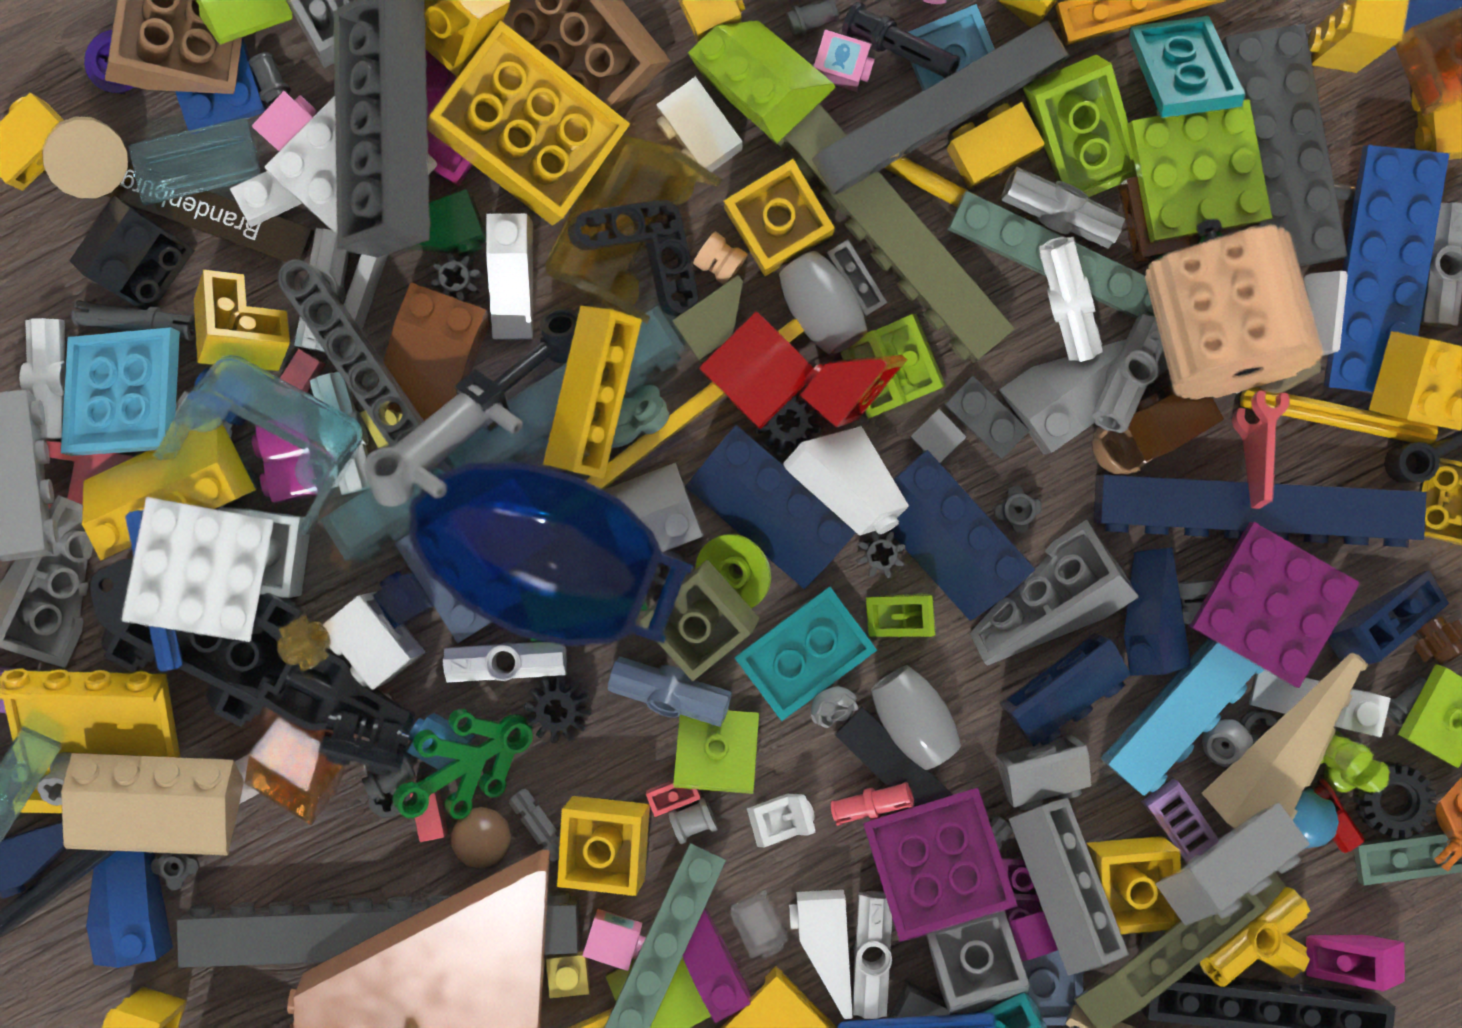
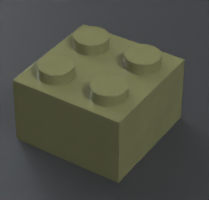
(705, 621)

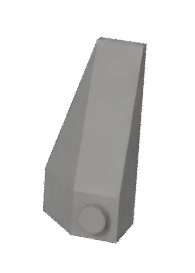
(1060, 396)
(1066, 592)
(46, 593)

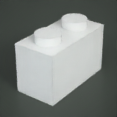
(698, 126)

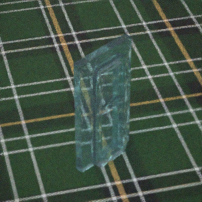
(194, 161)

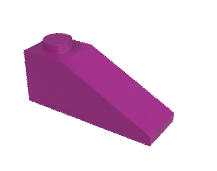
(715, 970)

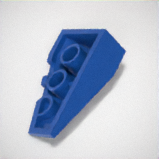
(127, 912)

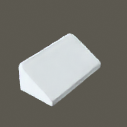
(1327, 301)

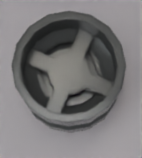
(1193, 590)

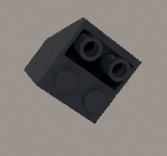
(131, 255)

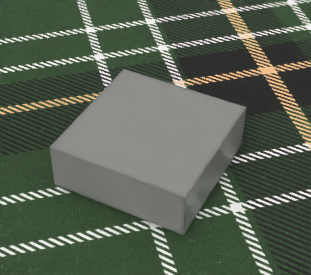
(938, 435)

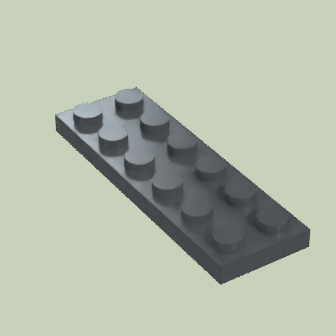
(1291, 138)

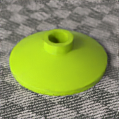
(731, 549)

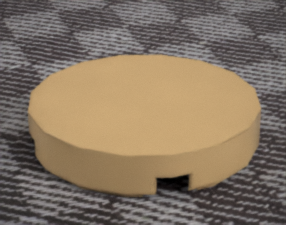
(84, 157)

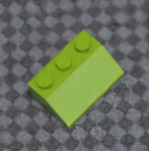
(760, 75)

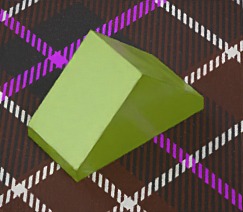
(901, 615)

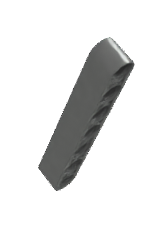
(940, 108)
(360, 362)

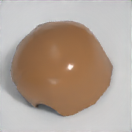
(1117, 452)
(481, 838)

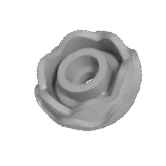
(832, 706)
(1231, 732)

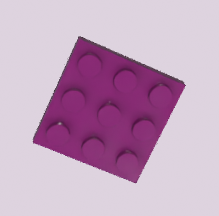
(1274, 604)
(939, 865)

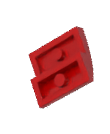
(757, 370)

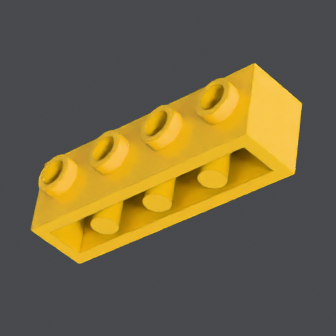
(592, 391)

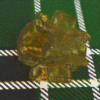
(304, 643)

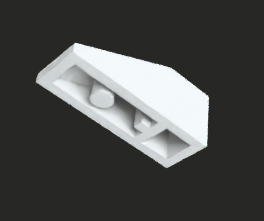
(510, 275)
(1364, 713)
(824, 936)

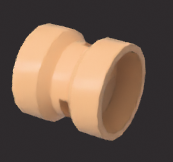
(720, 258)

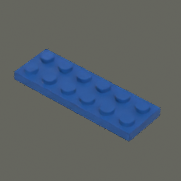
(1386, 258)

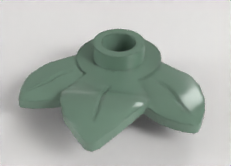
(641, 413)

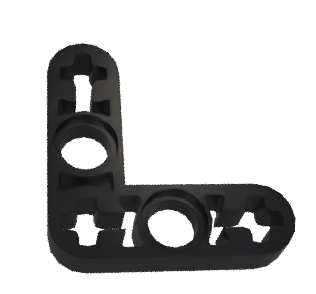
(656, 238)

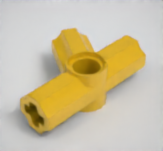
(1263, 940)

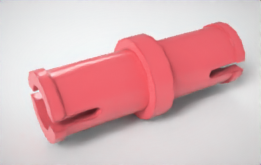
(872, 803)

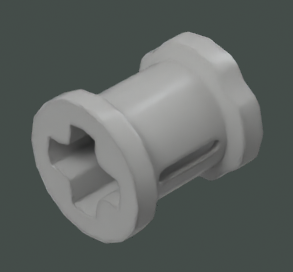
(51, 785)
(692, 820)

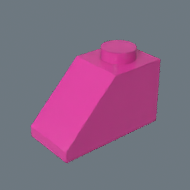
(1356, 960)

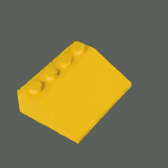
(526, 124)

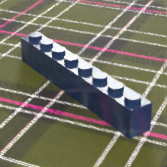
(1227, 507)

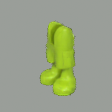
(1352, 766)

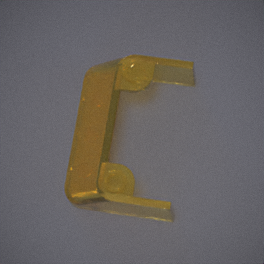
(629, 175)

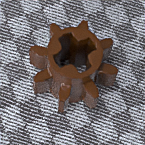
(1440, 641)

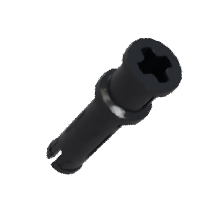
(884, 34)

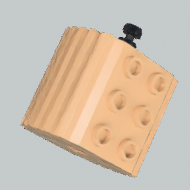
(1233, 312)

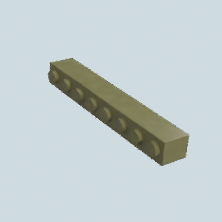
(903, 245)

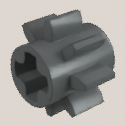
(453, 266)
(891, 559)

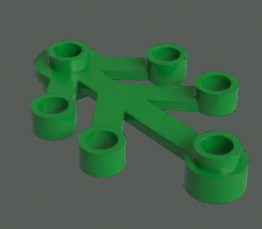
(468, 762)

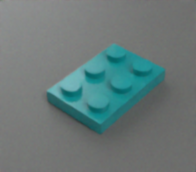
(1186, 66)
(805, 653)

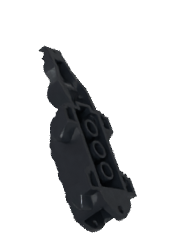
(246, 673)

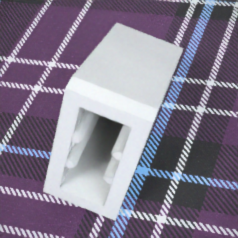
(849, 480)

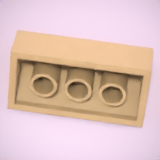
(150, 804)

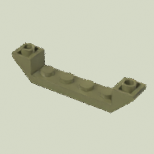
(1167, 960)

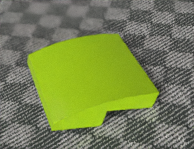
(239, 18)
(915, 378)
(681, 1004)

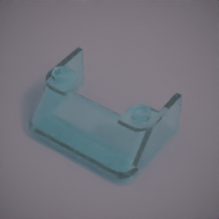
(319, 429)

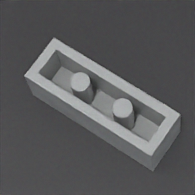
(856, 274)

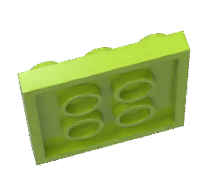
(1199, 171)

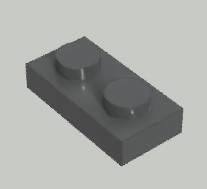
(986, 417)

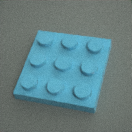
(119, 391)

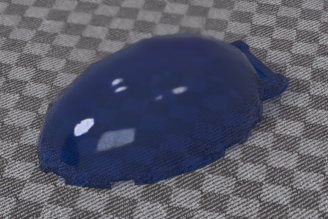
(543, 554)

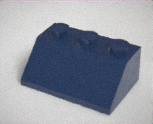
(1067, 689)

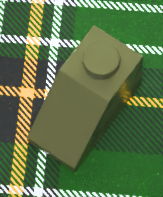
(711, 320)

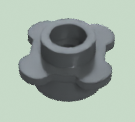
(1021, 520)
(175, 878)

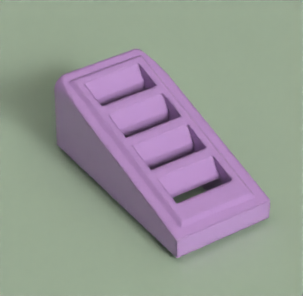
(1164, 796)

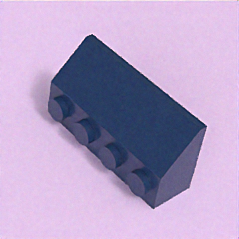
(770, 507)
(955, 539)

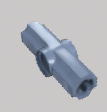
(669, 691)

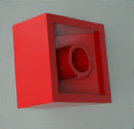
(849, 386)

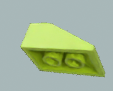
(1083, 125)

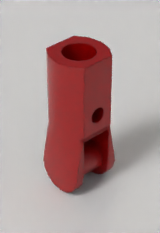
(1347, 833)

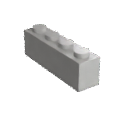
(24, 492)
(1068, 887)

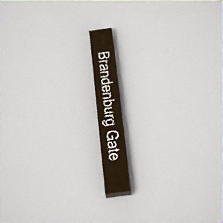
(224, 220)

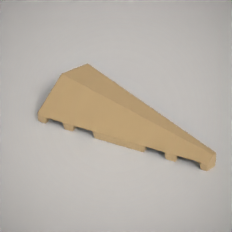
(1288, 753)

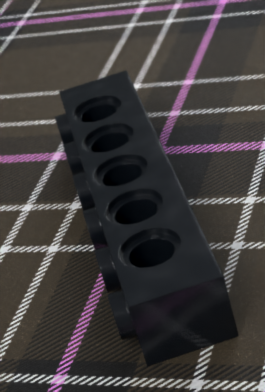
(1267, 1005)

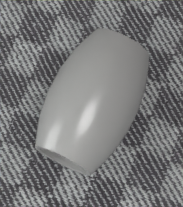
(823, 303)
(916, 717)

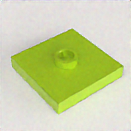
(1437, 717)
(715, 755)

